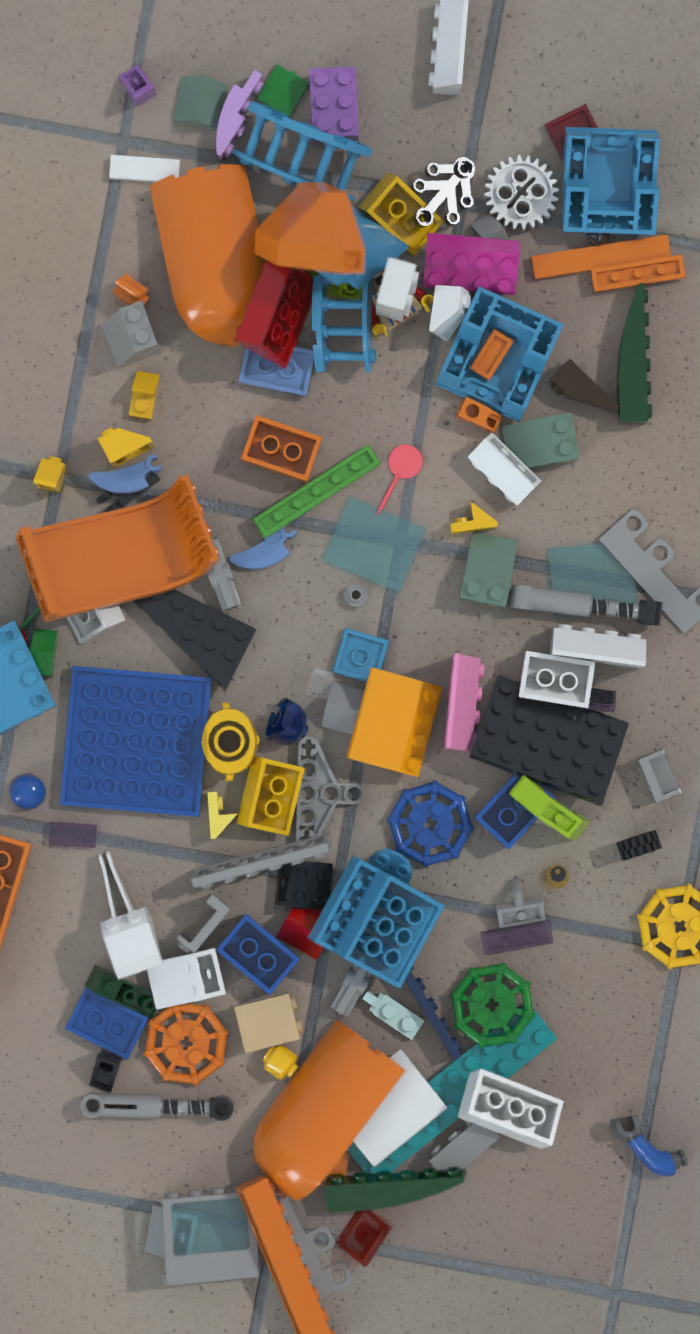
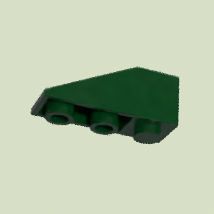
(121, 991)

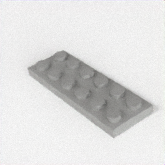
(269, 858)

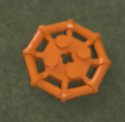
(193, 1054)

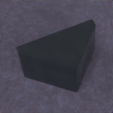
(105, 1071)

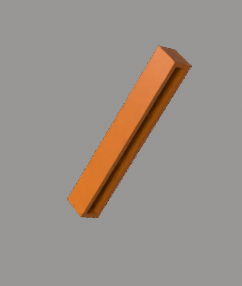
(283, 1256)

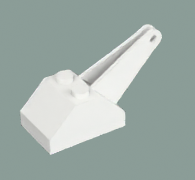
(131, 936)

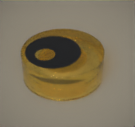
(556, 876)

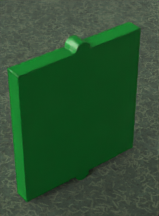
(283, 90)

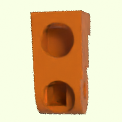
(478, 415)

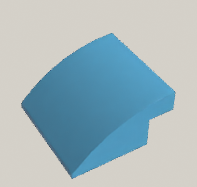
(378, 246)
(376, 921)

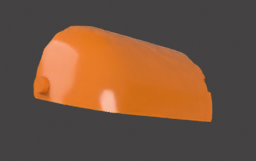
(209, 247)
(322, 1111)

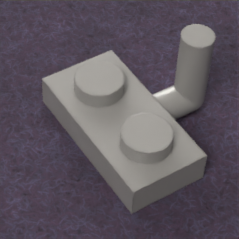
(520, 911)

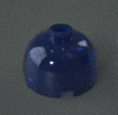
(287, 724)

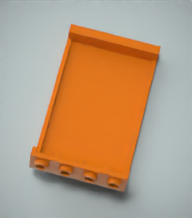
(118, 554)

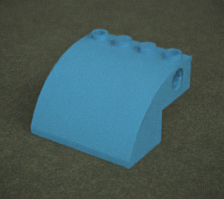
(610, 180)
(521, 367)
(21, 684)

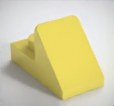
(217, 822)

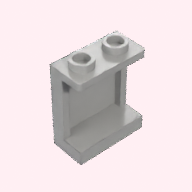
(193, 945)

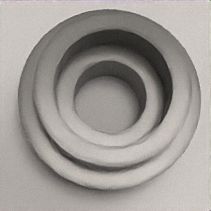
(353, 602)

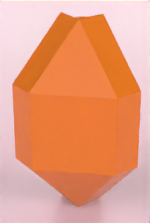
(313, 231)

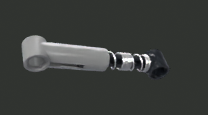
(582, 604)
(154, 1106)

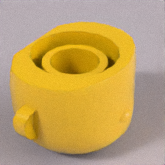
(217, 724)

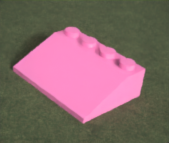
(462, 702)

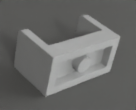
(658, 776)

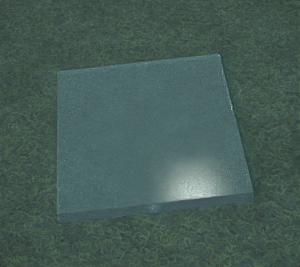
(374, 544)
(590, 571)

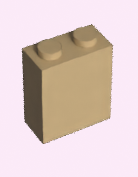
(268, 1022)

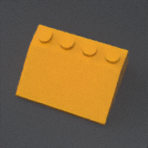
(394, 722)

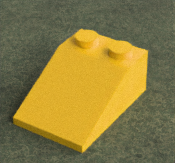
(393, 207)

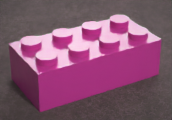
(471, 263)

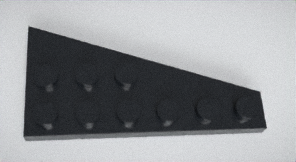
(201, 632)

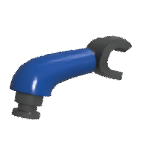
(657, 1161)

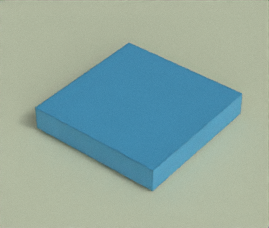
(359, 653)

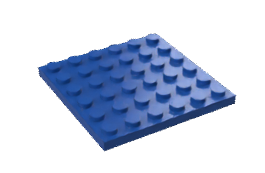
(135, 741)

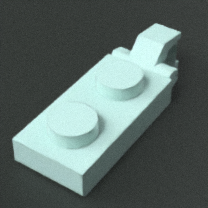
(394, 1014)

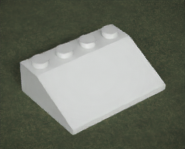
(401, 1114)

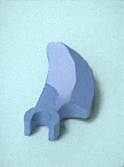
(128, 479)
(265, 553)

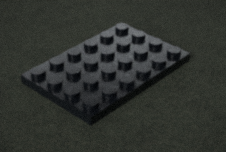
(549, 742)

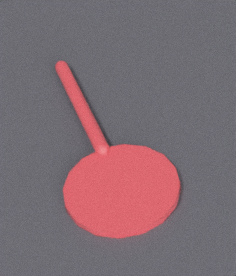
(404, 463)

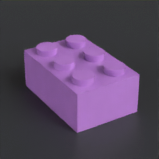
(334, 101)

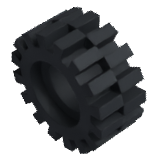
(639, 845)

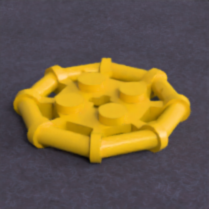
(665, 929)

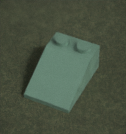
(543, 441)
(488, 570)

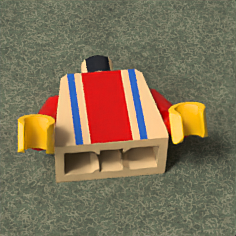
(384, 325)

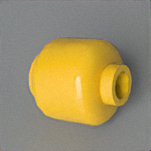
(280, 1062)

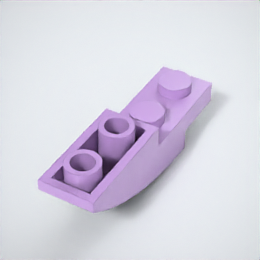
(231, 121)

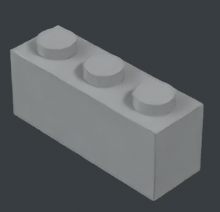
(462, 1147)

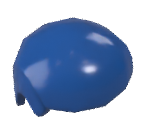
(27, 791)

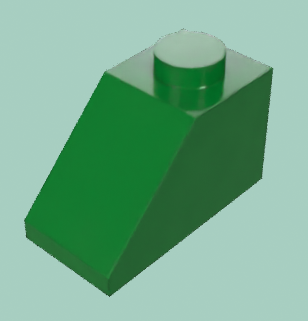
(44, 650)

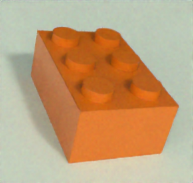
(281, 449)

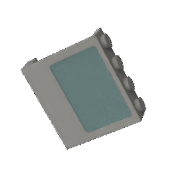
(207, 1237)

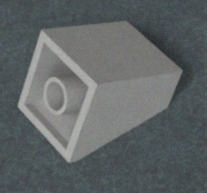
(130, 335)

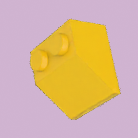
(123, 445)

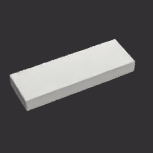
(142, 168)

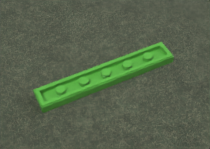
(316, 492)

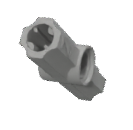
(222, 580)
(352, 987)

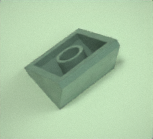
(200, 101)

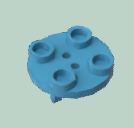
(392, 864)

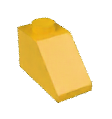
(50, 474)

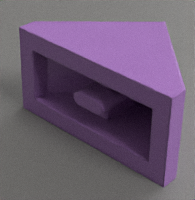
(138, 85)

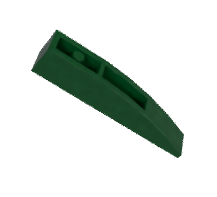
(633, 364)
(387, 1188)

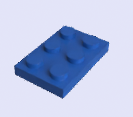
(107, 1023)

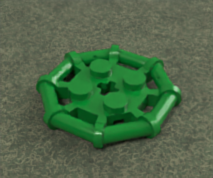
(503, 1013)

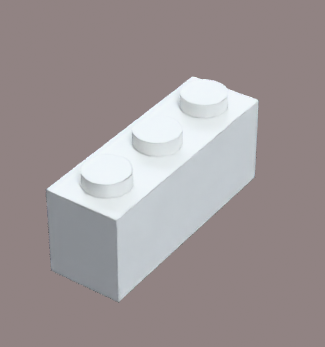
(504, 469)

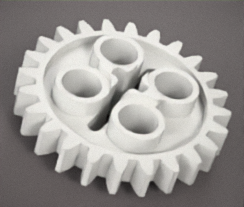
(505, 179)

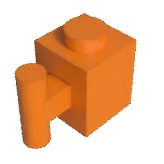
(130, 291)

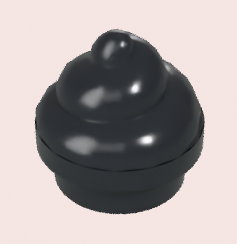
(598, 238)

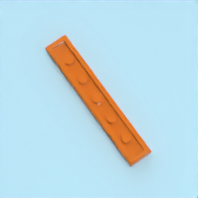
(592, 257)

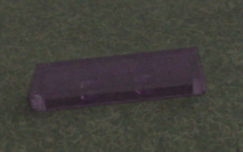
(517, 937)

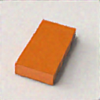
(491, 354)

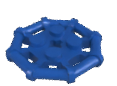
(417, 818)

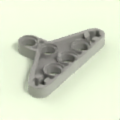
(319, 781)

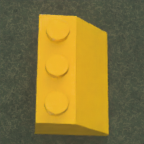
(270, 796)

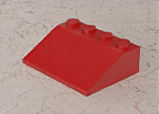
(276, 313)

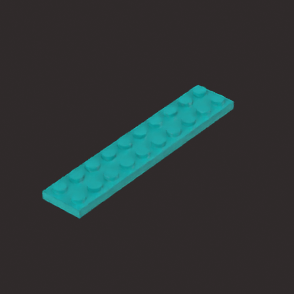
(452, 1081)

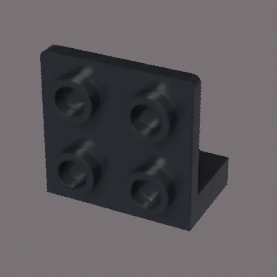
(304, 885)

